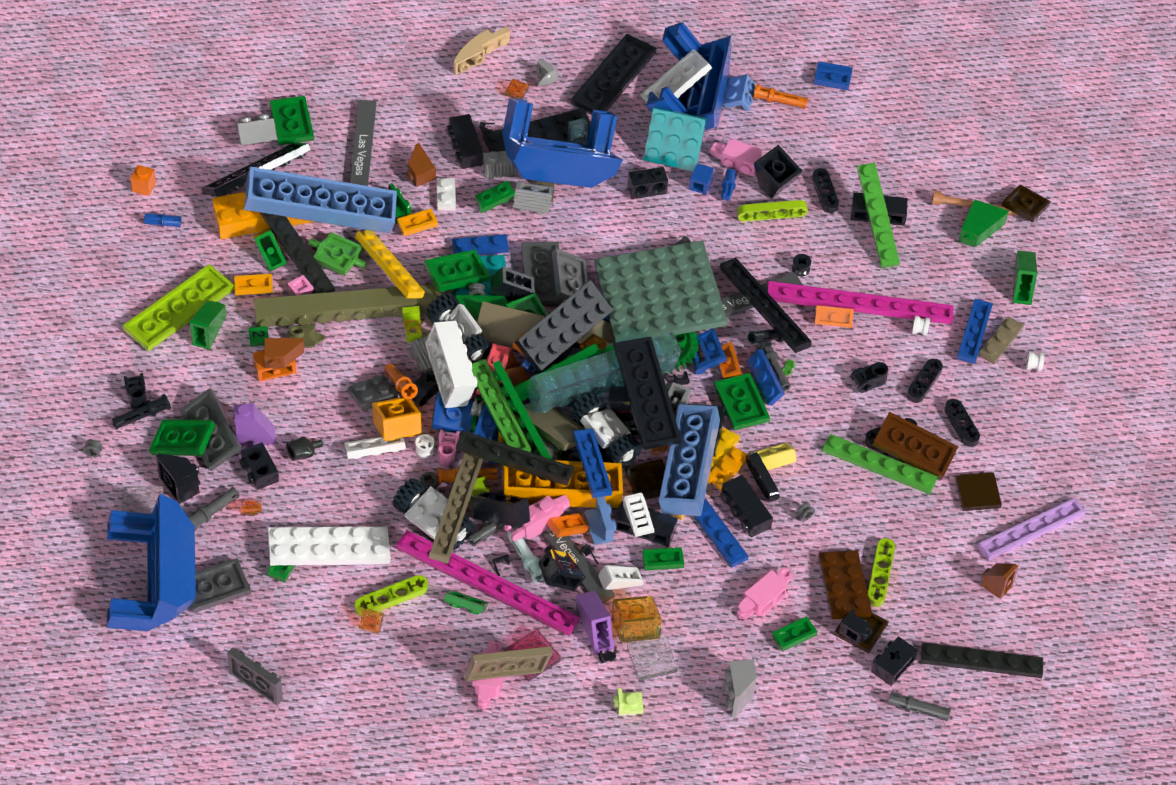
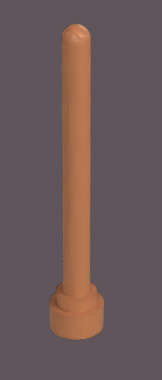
(940, 198)

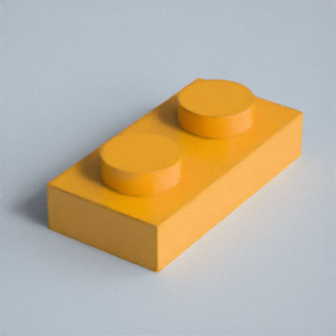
(417, 222)
(253, 284)

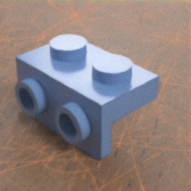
(739, 92)
(600, 522)

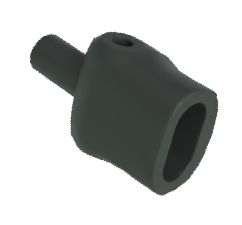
(302, 448)

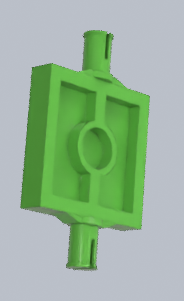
(338, 253)

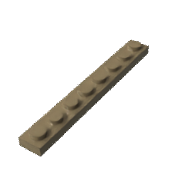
(455, 508)

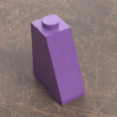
(253, 426)
(595, 621)

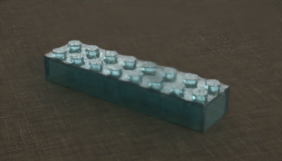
(592, 374)

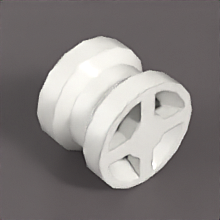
(921, 325)
(1035, 361)
(426, 441)

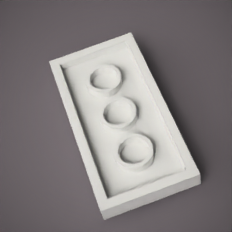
(680, 76)

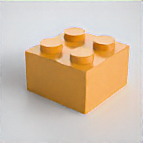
(396, 418)

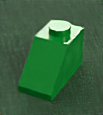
(269, 249)

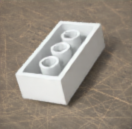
(451, 364)

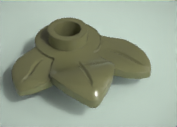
(307, 333)

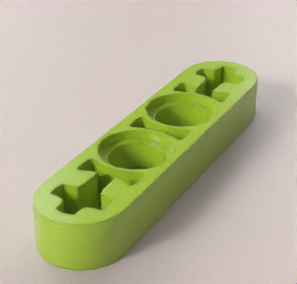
(797, 207)
(883, 573)
(393, 598)

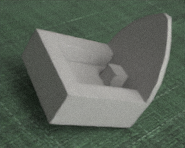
(546, 72)

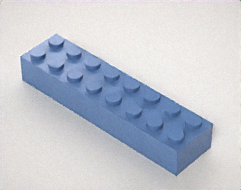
(320, 200)

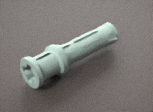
(531, 562)

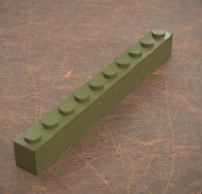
(338, 306)

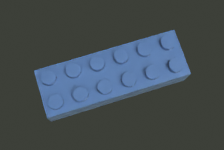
(690, 461)

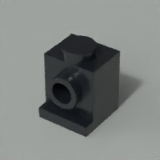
(855, 628)

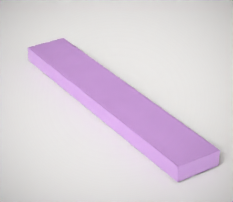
(1031, 529)

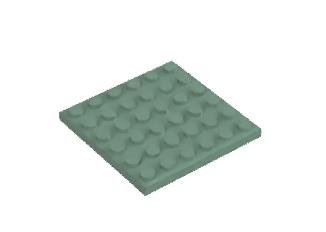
(660, 291)

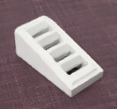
(633, 503)
(612, 577)

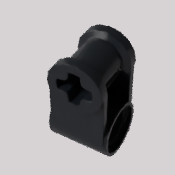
(870, 376)
(427, 388)
(136, 390)

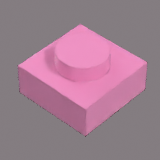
(300, 286)

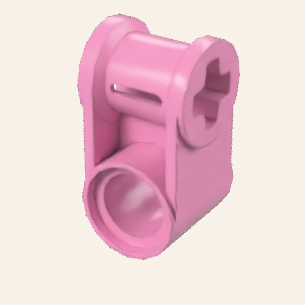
(447, 448)

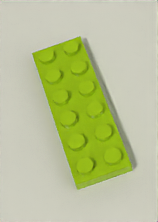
(177, 307)

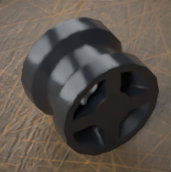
(801, 265)

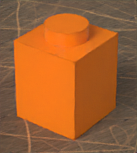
(143, 180)

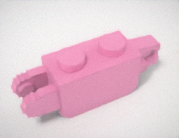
(737, 155)
(539, 515)
(765, 593)
(488, 687)

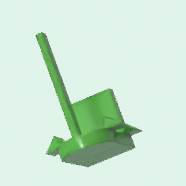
(789, 364)

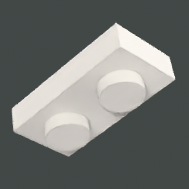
(446, 194)

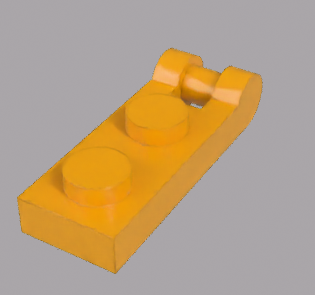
(727, 467)

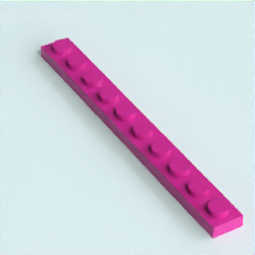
(860, 302)
(491, 585)

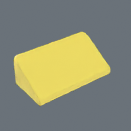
(777, 455)

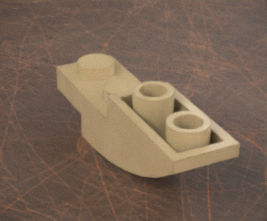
(474, 51)

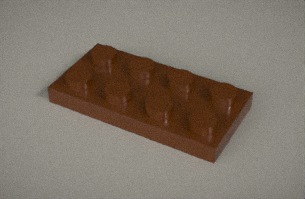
(915, 445)
(844, 584)

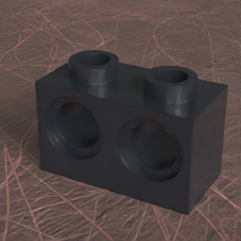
(647, 183)
(262, 465)

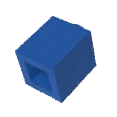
(701, 178)

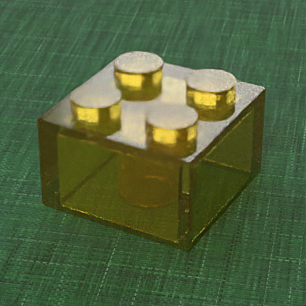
(636, 619)

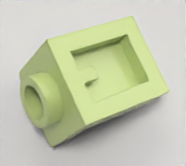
(628, 702)

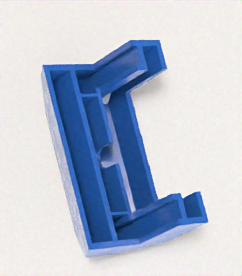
(708, 93)
(560, 160)
(169, 565)

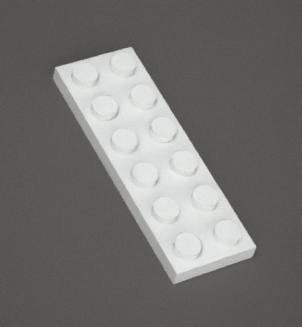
(328, 545)

